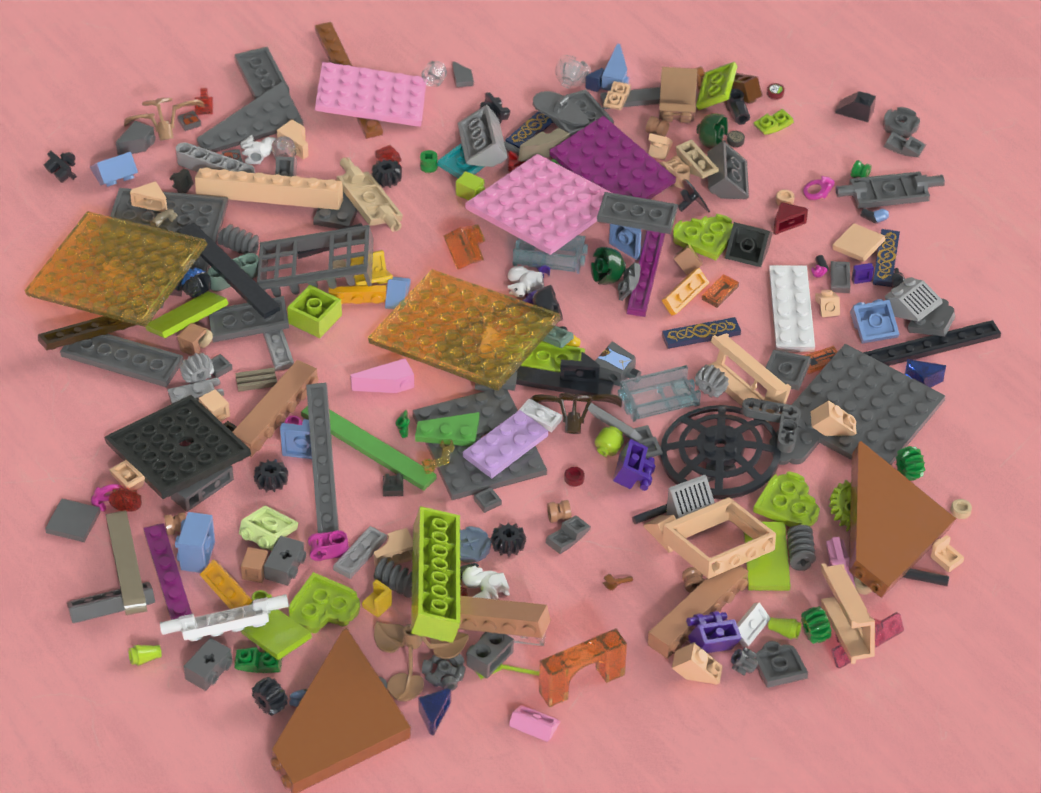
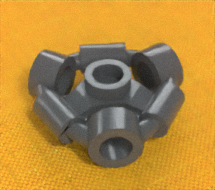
(445, 670)

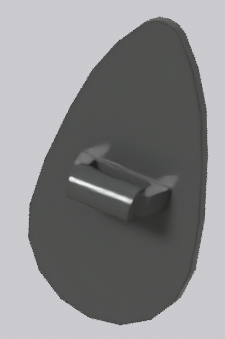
(559, 108)

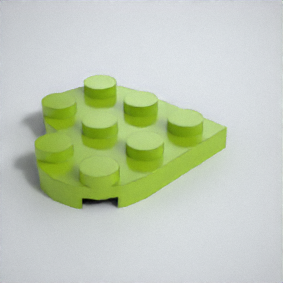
(705, 236)
(788, 501)
(323, 602)

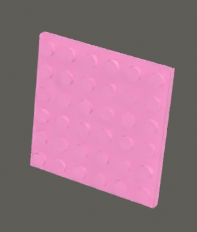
(540, 204)

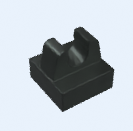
(182, 181)
(393, 485)

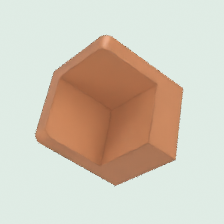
(688, 259)
(189, 339)
(253, 565)

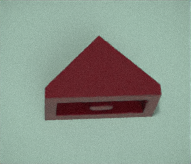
(789, 217)

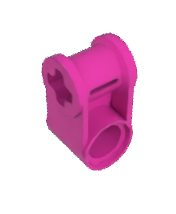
(330, 545)

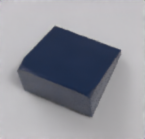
(594, 80)

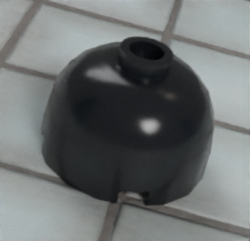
(546, 299)

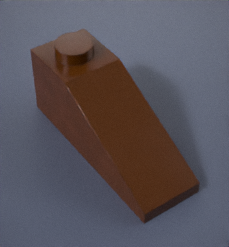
(749, 86)

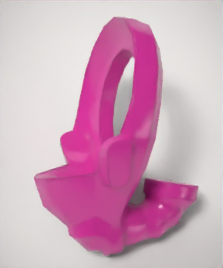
(826, 186)
(99, 495)

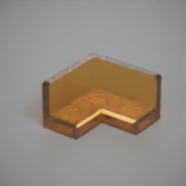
(464, 245)

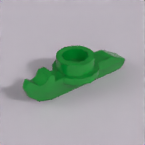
(402, 424)

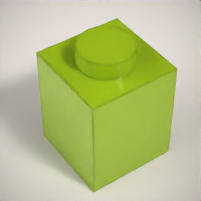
(469, 186)

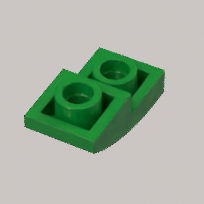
(254, 661)

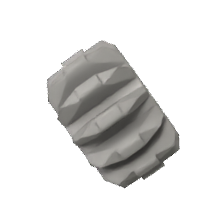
(196, 368)
(711, 381)

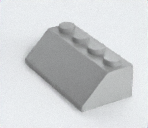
(482, 138)

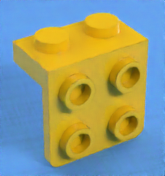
(379, 271)

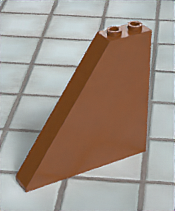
(889, 522)
(338, 720)

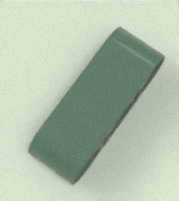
(247, 262)

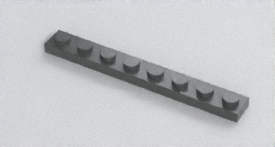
(322, 458)

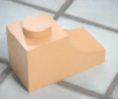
(297, 134)
(397, 549)

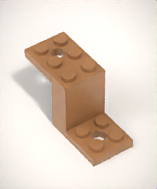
(678, 94)

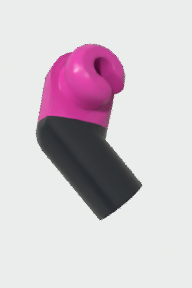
(821, 267)

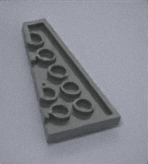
(258, 119)

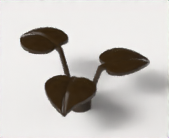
(573, 420)

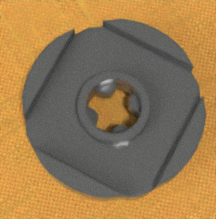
(893, 122)

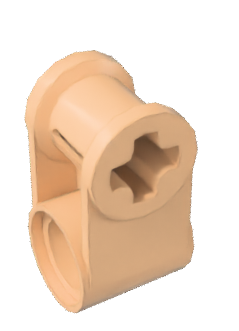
(678, 169)

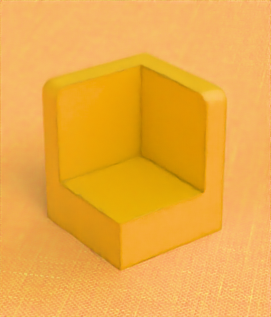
(378, 600)

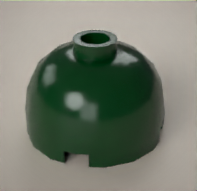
(712, 130)
(608, 266)

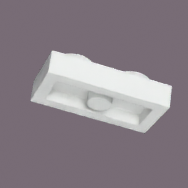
(544, 416)
(752, 623)

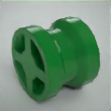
(428, 161)
(860, 170)

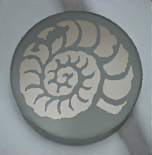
(735, 139)

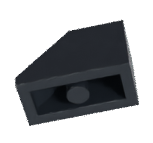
(857, 106)

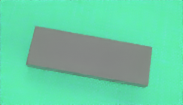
(278, 350)
(612, 421)
(359, 552)

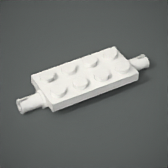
(232, 619)

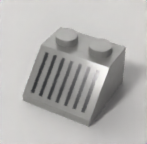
(913, 299)
(689, 497)

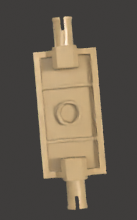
(368, 197)

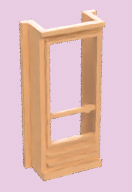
(737, 387)
(848, 614)

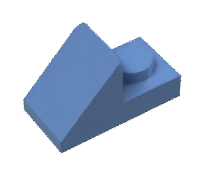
(396, 291)

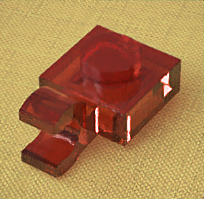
(208, 103)
(388, 153)

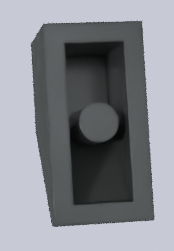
(136, 139)
(286, 166)

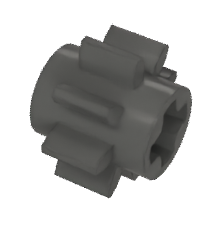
(744, 661)

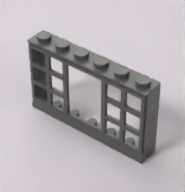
(332, 239)

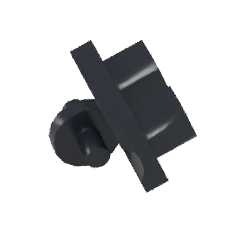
(495, 105)
(64, 172)

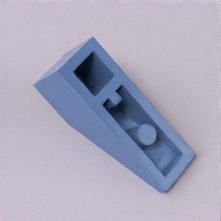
(615, 70)

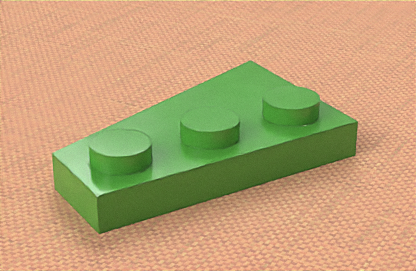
(459, 429)

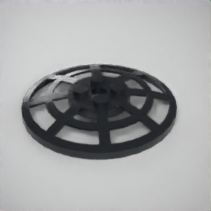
(721, 456)

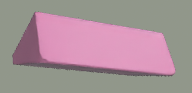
(534, 723)

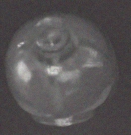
(571, 72)

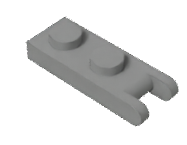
(195, 389)

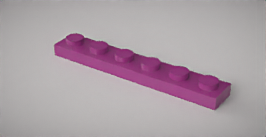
(167, 571)

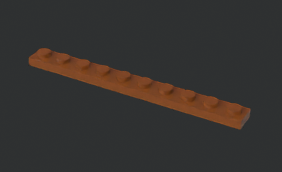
(337, 55)

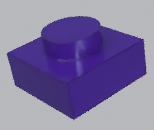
(862, 273)

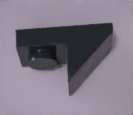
(584, 370)

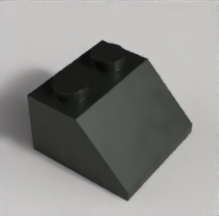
(748, 244)

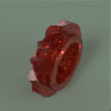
(118, 499)

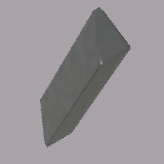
(103, 604)

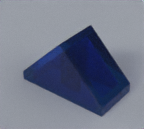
(925, 372)
(433, 708)

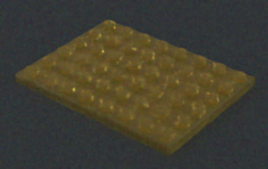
(116, 268)
(464, 329)

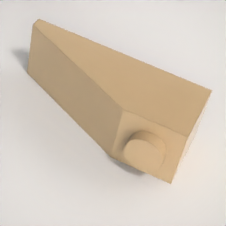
(695, 158)

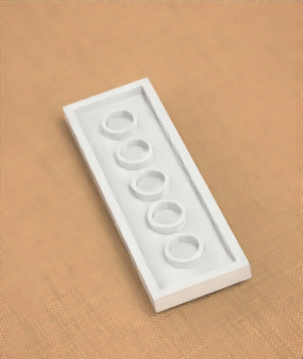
(791, 308)

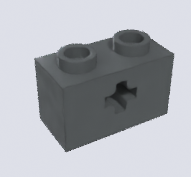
(284, 560)
(208, 664)

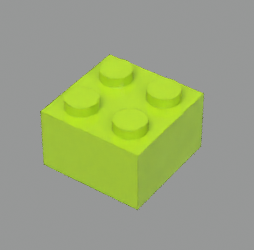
(314, 311)

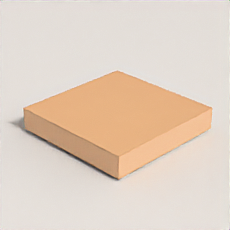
(858, 242)

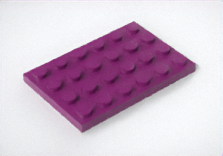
(612, 161)

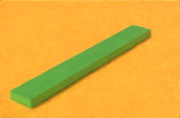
(378, 450)

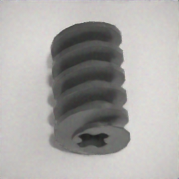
(238, 240)
(801, 547)
(394, 577)

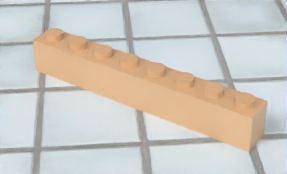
(270, 188)

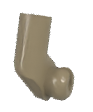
(161, 217)

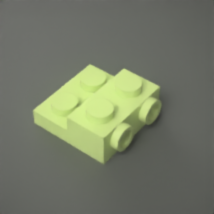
(266, 527)

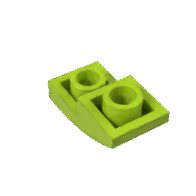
(774, 123)

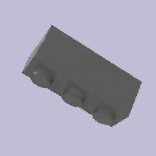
(732, 177)

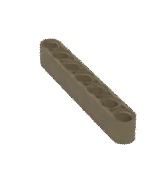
(126, 563)

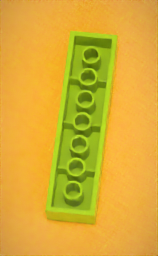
(436, 575)

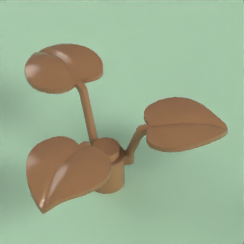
(164, 129)
(392, 636)

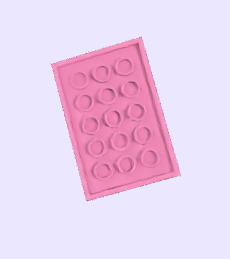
(371, 94)

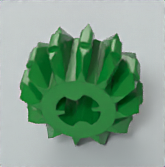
(910, 463)
(816, 625)

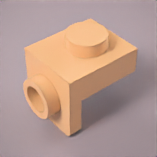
(828, 302)
(945, 554)

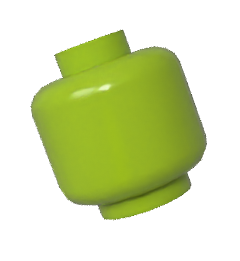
(609, 441)

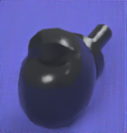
(897, 278)

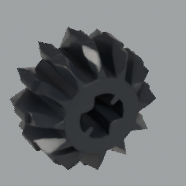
(387, 173)
(271, 475)
(508, 539)
(269, 696)

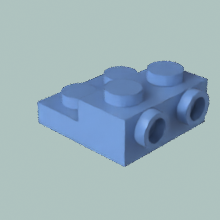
(874, 321)
(296, 440)

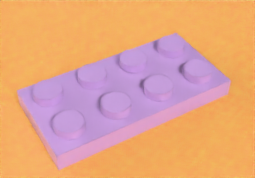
(505, 444)

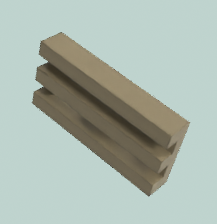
(256, 379)

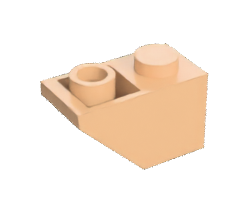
(832, 420)
(696, 665)

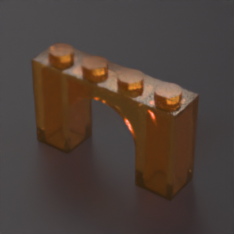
(557, 670)

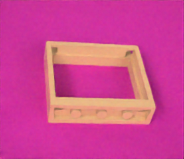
(700, 520)

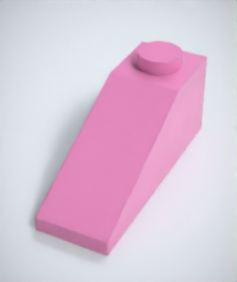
(385, 378)

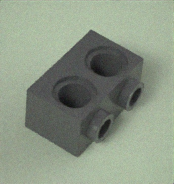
(489, 653)

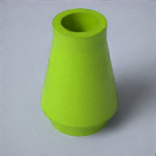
(787, 627)
(144, 653)

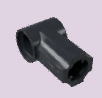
(737, 107)

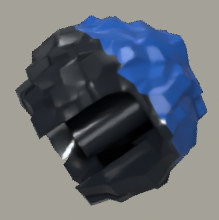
(196, 282)

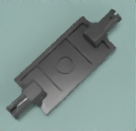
(890, 189)

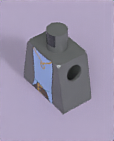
(617, 364)

